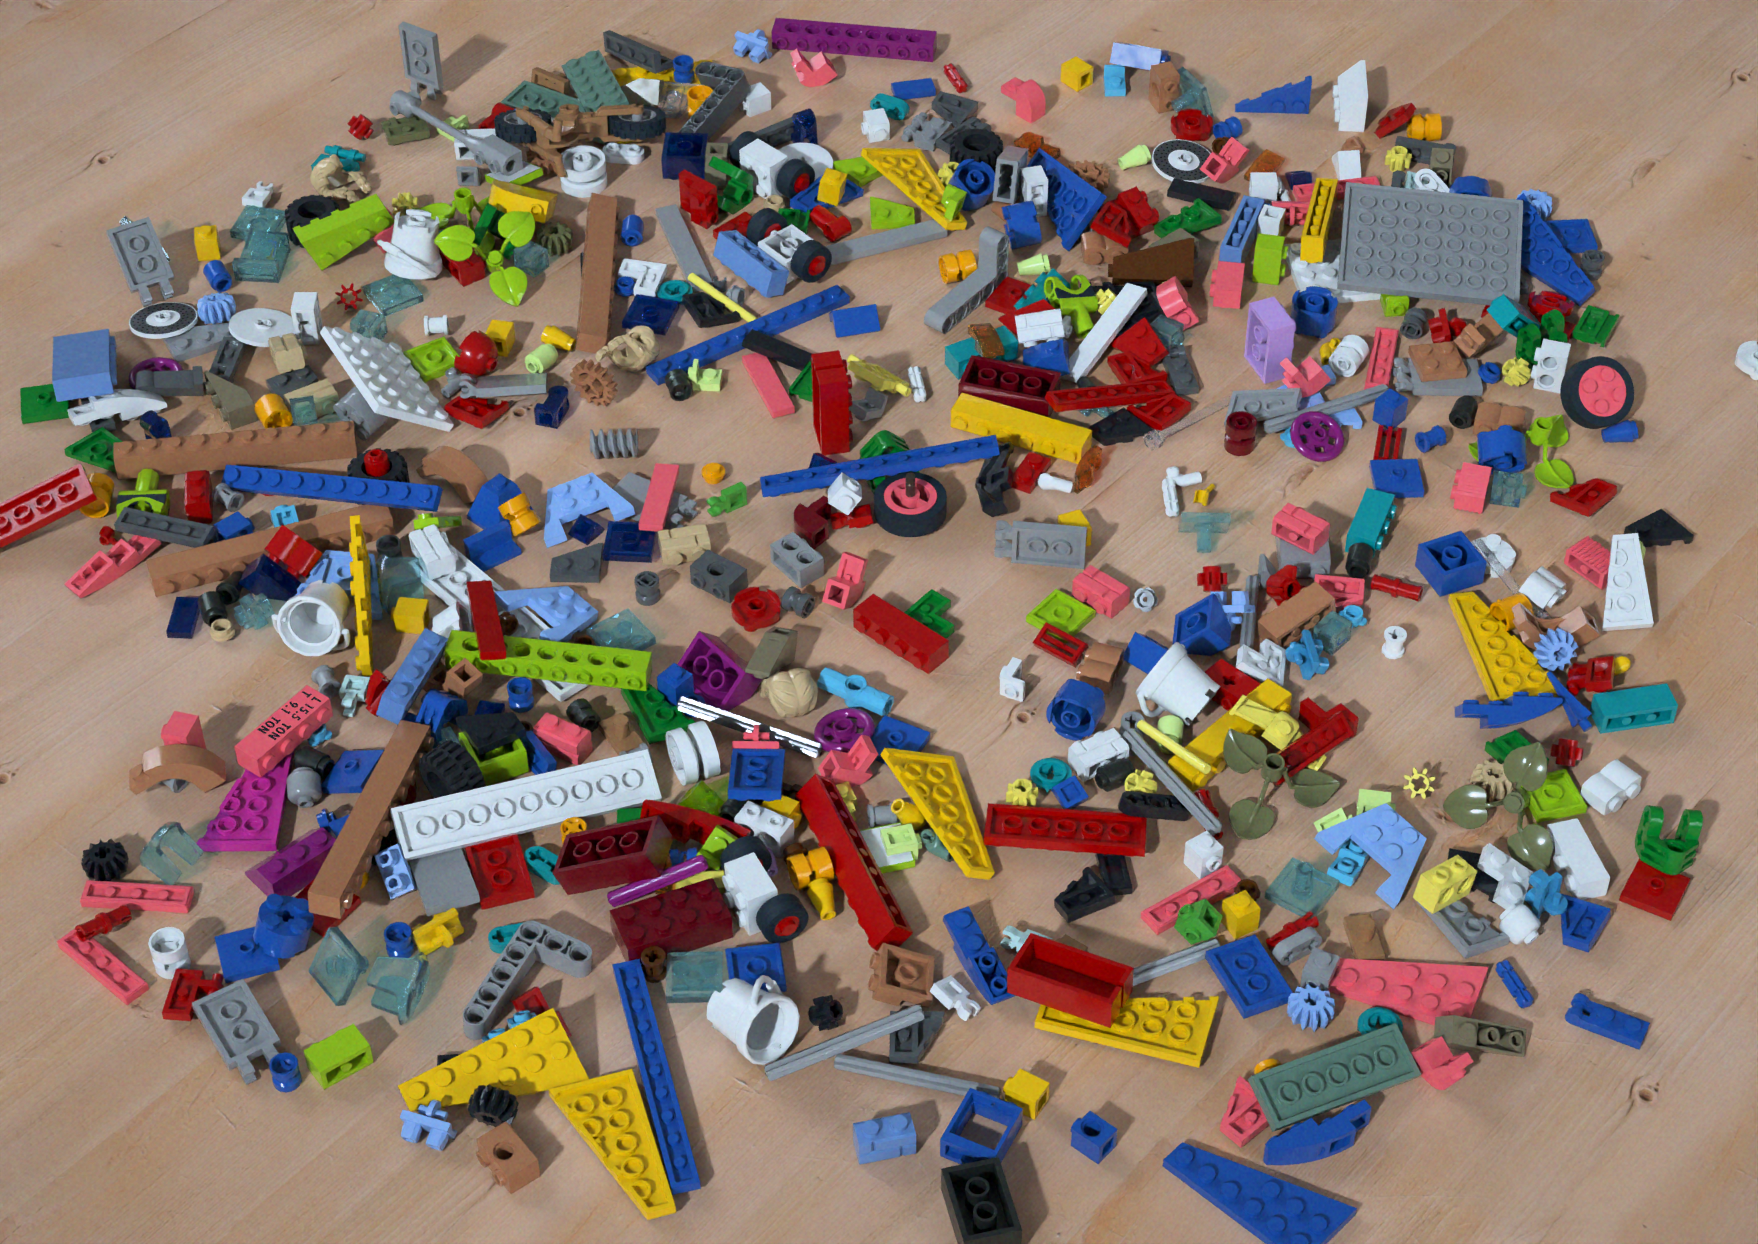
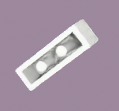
(1577, 860)

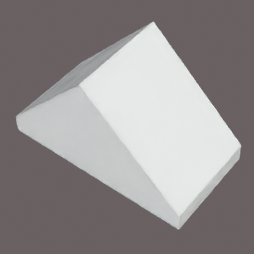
(1347, 164)

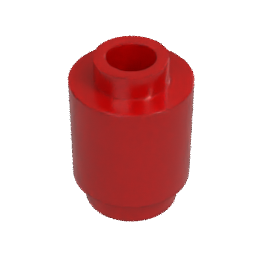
(376, 463)

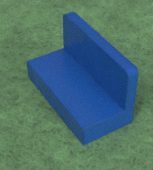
(855, 320)
(491, 546)
(1144, 652)

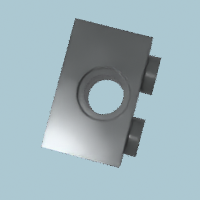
(718, 576)

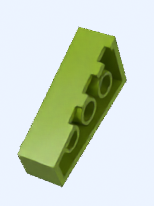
(343, 230)

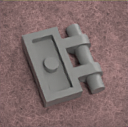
(930, 131)

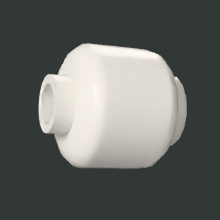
(1519, 924)

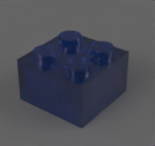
(684, 152)

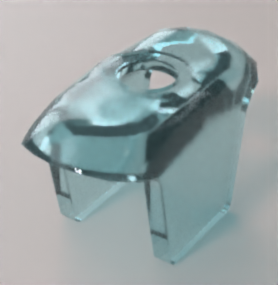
(398, 579)
(175, 838)
(399, 984)

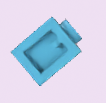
(1114, 80)
(283, 515)

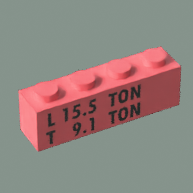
(283, 731)

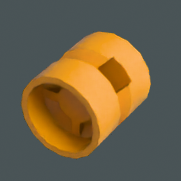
(696, 96)
(1425, 127)
(957, 266)
(103, 488)
(519, 514)
(807, 868)

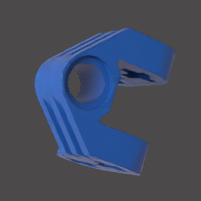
(436, 709)

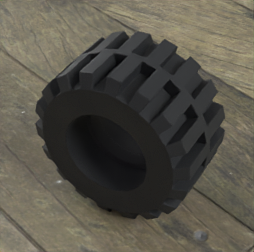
(976, 145)
(305, 210)
(397, 463)
(450, 770)

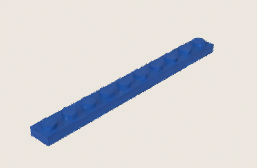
(770, 325)
(881, 465)
(333, 488)
(656, 1077)

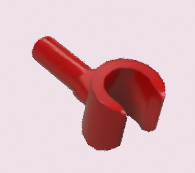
(107, 536)

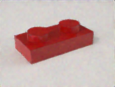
(1028, 472)

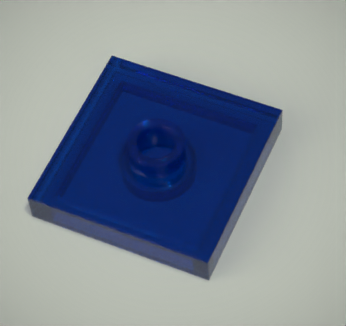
(651, 312)
(627, 543)

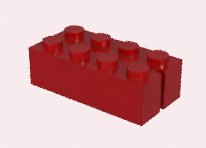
(831, 402)
(1070, 980)

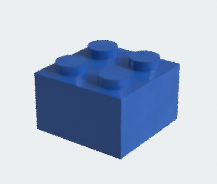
(1450, 563)

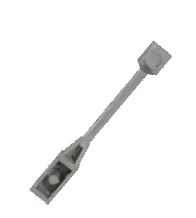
(491, 150)

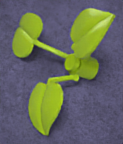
(464, 203)
(508, 283)
(1551, 433)

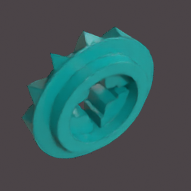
(673, 287)
(1042, 769)
(1368, 1020)

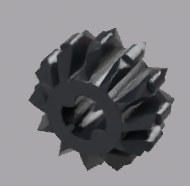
(105, 860)
(492, 1105)

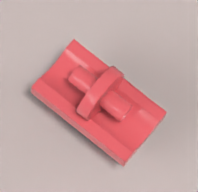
(1295, 211)
(756, 736)

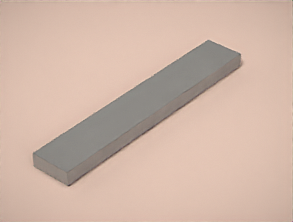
(886, 241)
(682, 244)

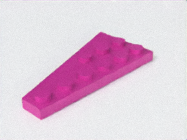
(251, 812)

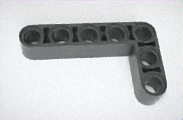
(729, 90)

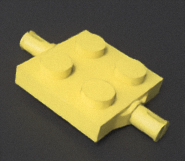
(878, 376)

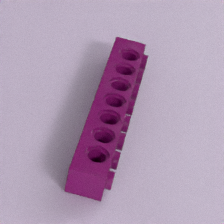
(854, 39)

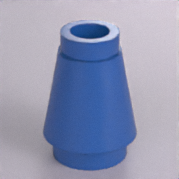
(1621, 432)

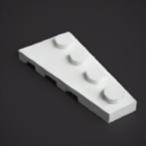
(1626, 590)

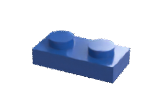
(538, 756)

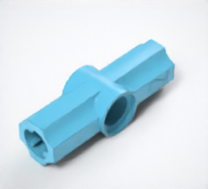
(855, 691)

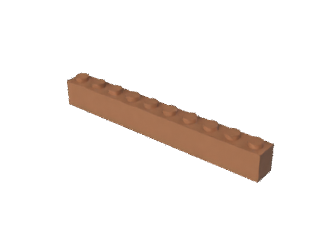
(597, 274)
(237, 448)
(221, 559)
(369, 820)

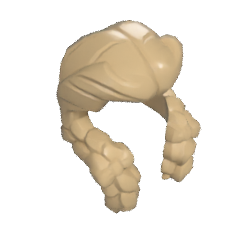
(329, 176)
(640, 349)
(790, 692)

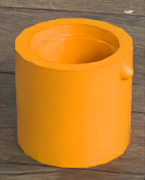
(273, 411)
(1503, 611)

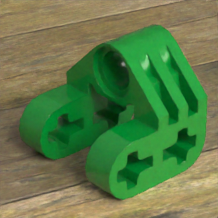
(738, 190)
(489, 222)
(1531, 337)
(882, 444)
(1668, 855)

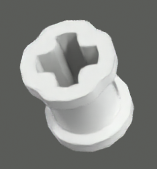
(436, 325)
(1394, 637)

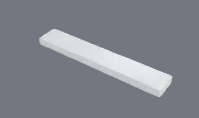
(1105, 331)

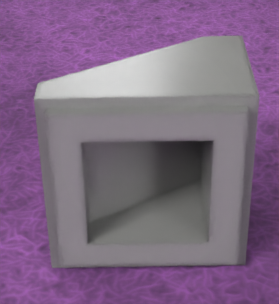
(468, 176)
(1265, 570)

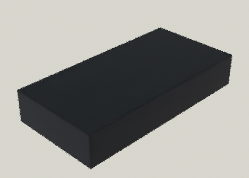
(1114, 873)

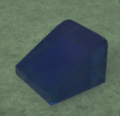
(1298, 178)
(585, 530)

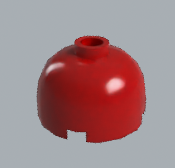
(477, 355)

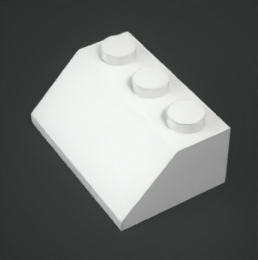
(1351, 98)

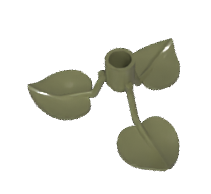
(1469, 810)
(1252, 819)

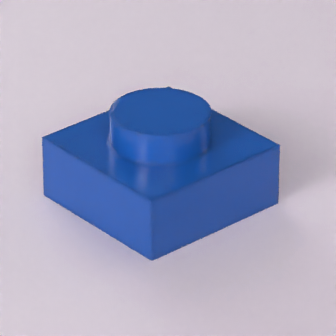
(1070, 793)

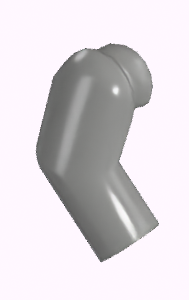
(453, 382)

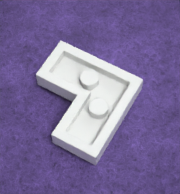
(646, 274)
(1266, 664)
(1512, 876)

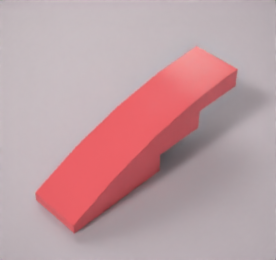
(107, 567)

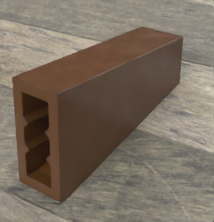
(1156, 264)

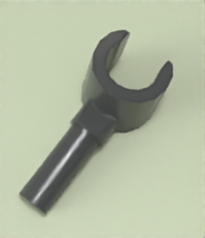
(719, 285)

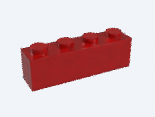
(901, 633)

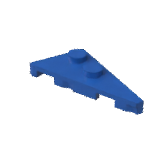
(1286, 99)

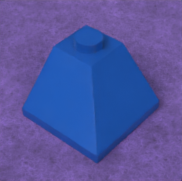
(1048, 356)
(492, 494)
(1203, 627)

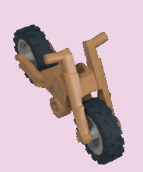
(536, 130)

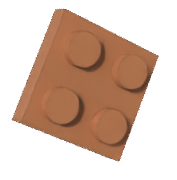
(1437, 361)

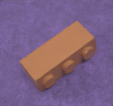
(1293, 615)

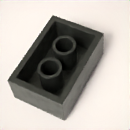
(980, 1203)

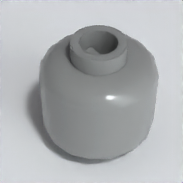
(304, 787)

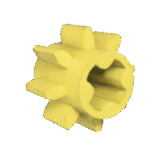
(1398, 158)
(947, 171)
(404, 202)
(1105, 299)
(1516, 372)
(1141, 782)
(1411, 785)
(1022, 793)

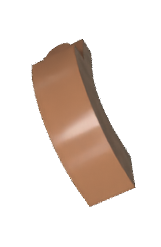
(1477, 337)
(456, 469)
(1577, 623)
(458, 680)
(178, 762)

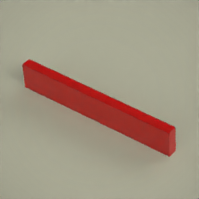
(1107, 395)
(486, 620)

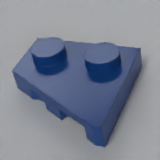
(1582, 923)

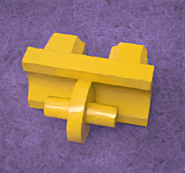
(438, 931)

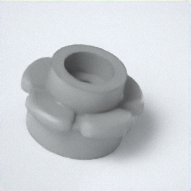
(736, 294)
(1140, 594)

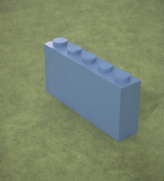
(84, 365)

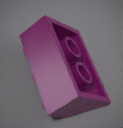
(718, 672)
(292, 865)

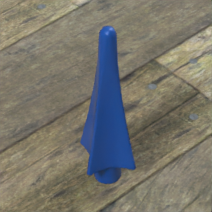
(1575, 710)

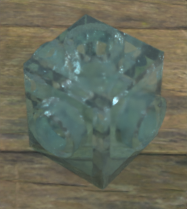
(261, 610)

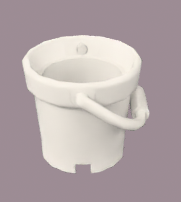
(412, 246)
(314, 619)
(1176, 686)
(755, 1020)

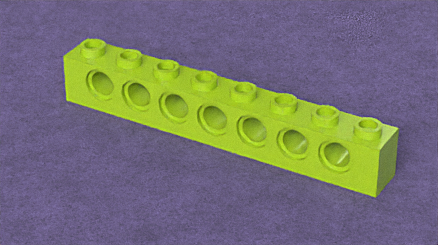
(556, 661)

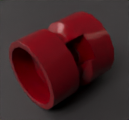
(1240, 433)

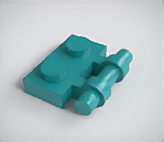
(351, 156)

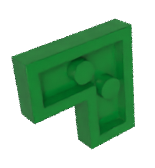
(928, 612)

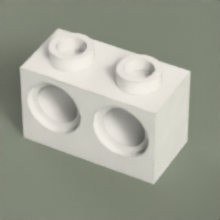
(1034, 188)
(307, 317)
(1551, 365)
(772, 828)

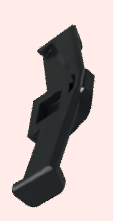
(994, 480)

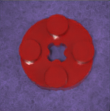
(1199, 130)
(1547, 301)
(760, 618)

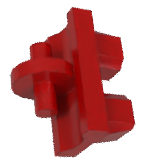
(1444, 330)

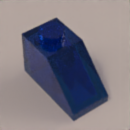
(270, 578)

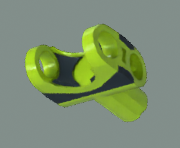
(1073, 302)
(145, 495)

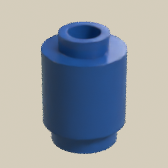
(632, 230)
(217, 275)

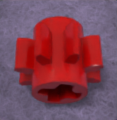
(360, 127)
(345, 291)
(1212, 579)
(1566, 752)

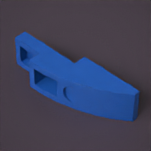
(1509, 712)
(976, 956)
(1313, 1142)

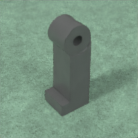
(171, 382)

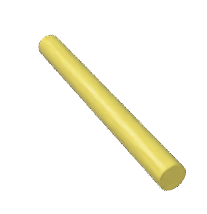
(713, 292)
(1174, 747)

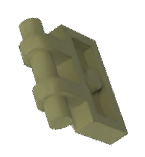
(405, 130)

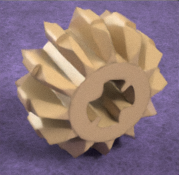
(1492, 779)

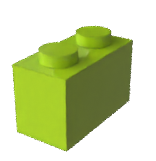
(1268, 259)
(338, 1056)

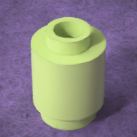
(541, 358)
(1171, 727)

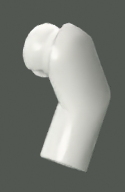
(1183, 480)
(1050, 482)

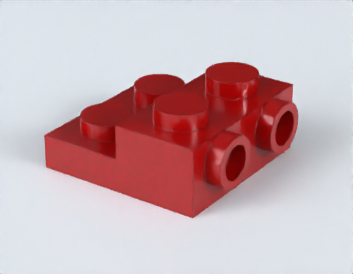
(698, 199)
(1140, 214)

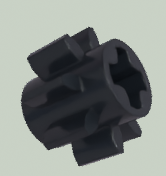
(825, 1012)

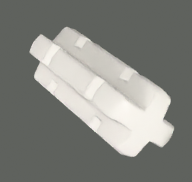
(917, 384)
(1170, 497)

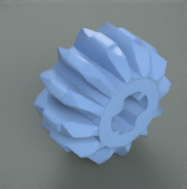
(1540, 201)
(216, 308)
(1555, 649)
(1311, 1007)

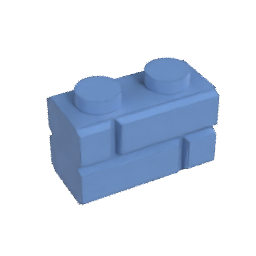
(884, 1138)

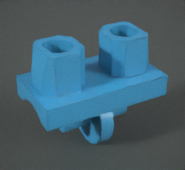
(1306, 655)
(1545, 894)

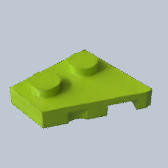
(857, 170)
(890, 214)
(441, 522)

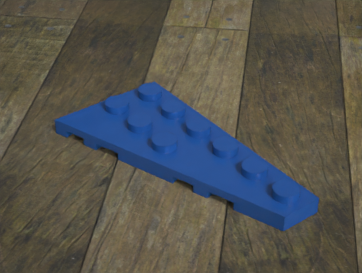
(1070, 198)
(1547, 259)
(1259, 1202)

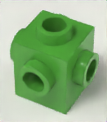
(1198, 921)

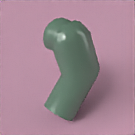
(934, 844)

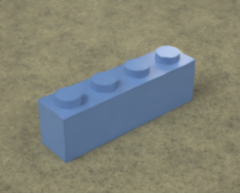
(1241, 230)
(751, 263)
(411, 676)

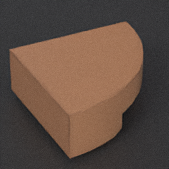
(1352, 144)

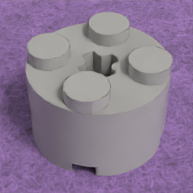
(355, 408)

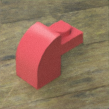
(814, 72)
(1028, 98)
(1225, 165)
(1174, 302)
(1307, 376)
(848, 584)
(852, 765)
(1438, 1063)

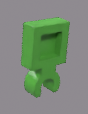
(730, 500)

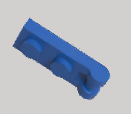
(1606, 1021)

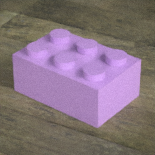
(1269, 338)

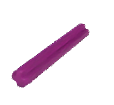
(669, 876)

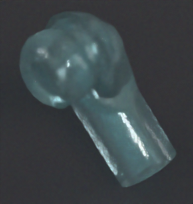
(1102, 412)

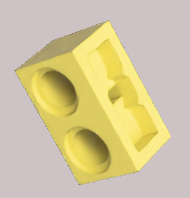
(1444, 884)

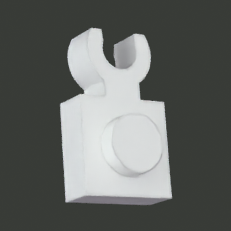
(258, 196)
(953, 994)

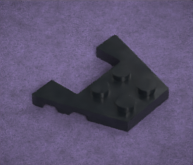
(1148, 308)

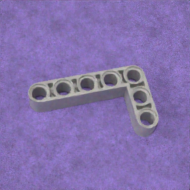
(976, 287)
(515, 971)

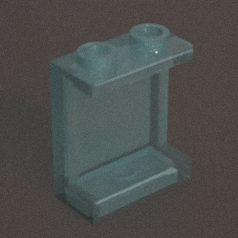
(262, 269)

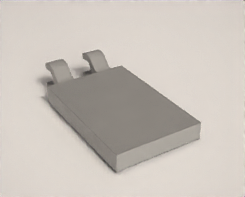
(421, 59)
(141, 259)
(503, 385)
(1452, 387)
(635, 489)
(1041, 544)
(444, 881)
(237, 1027)

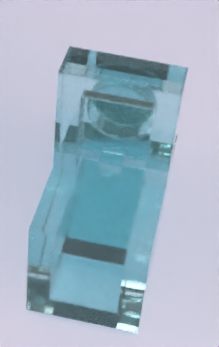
(303, 410)

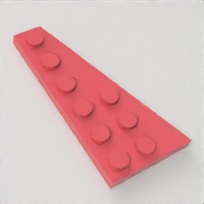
(1410, 987)

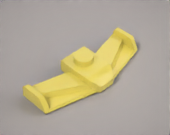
(1280, 727)

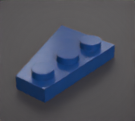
(808, 200)

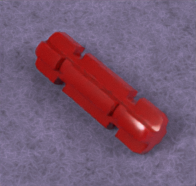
(955, 78)

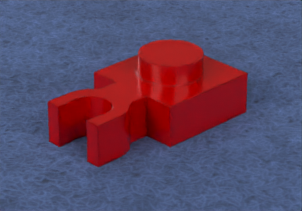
(858, 517)

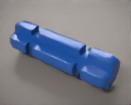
(1514, 984)

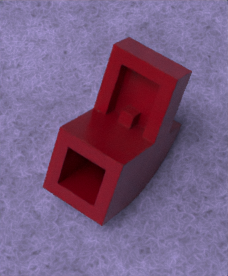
(812, 522)

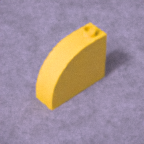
(514, 197)

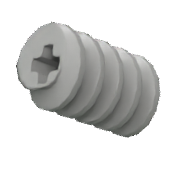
(614, 443)

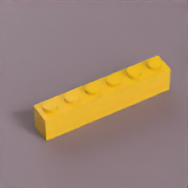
(1319, 220)
(1021, 428)
(1210, 742)

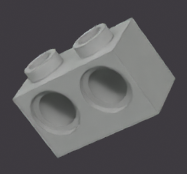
(797, 559)

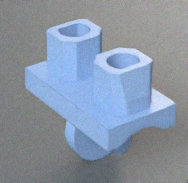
(754, 43)
(1240, 604)
(395, 871)
(438, 1130)

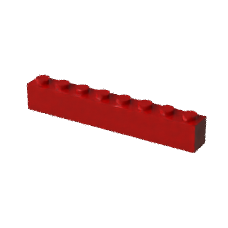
(853, 863)

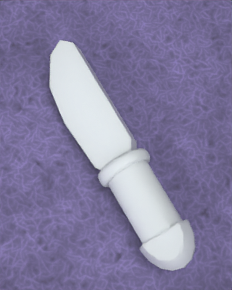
(1284, 193)

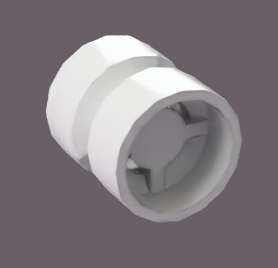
(1348, 355)
(169, 951)

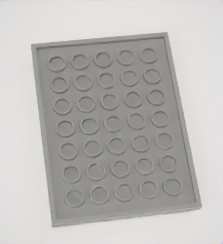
(1430, 244)

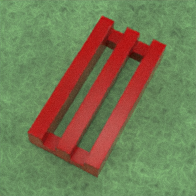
(1389, 433)
(1077, 654)

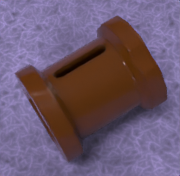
(657, 965)

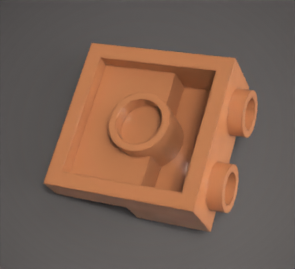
(901, 976)

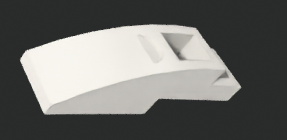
(125, 402)

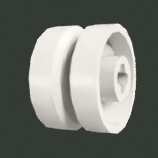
(584, 171)
(693, 753)

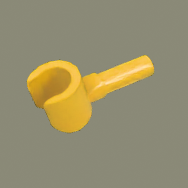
(1202, 496)

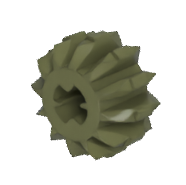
(555, 238)

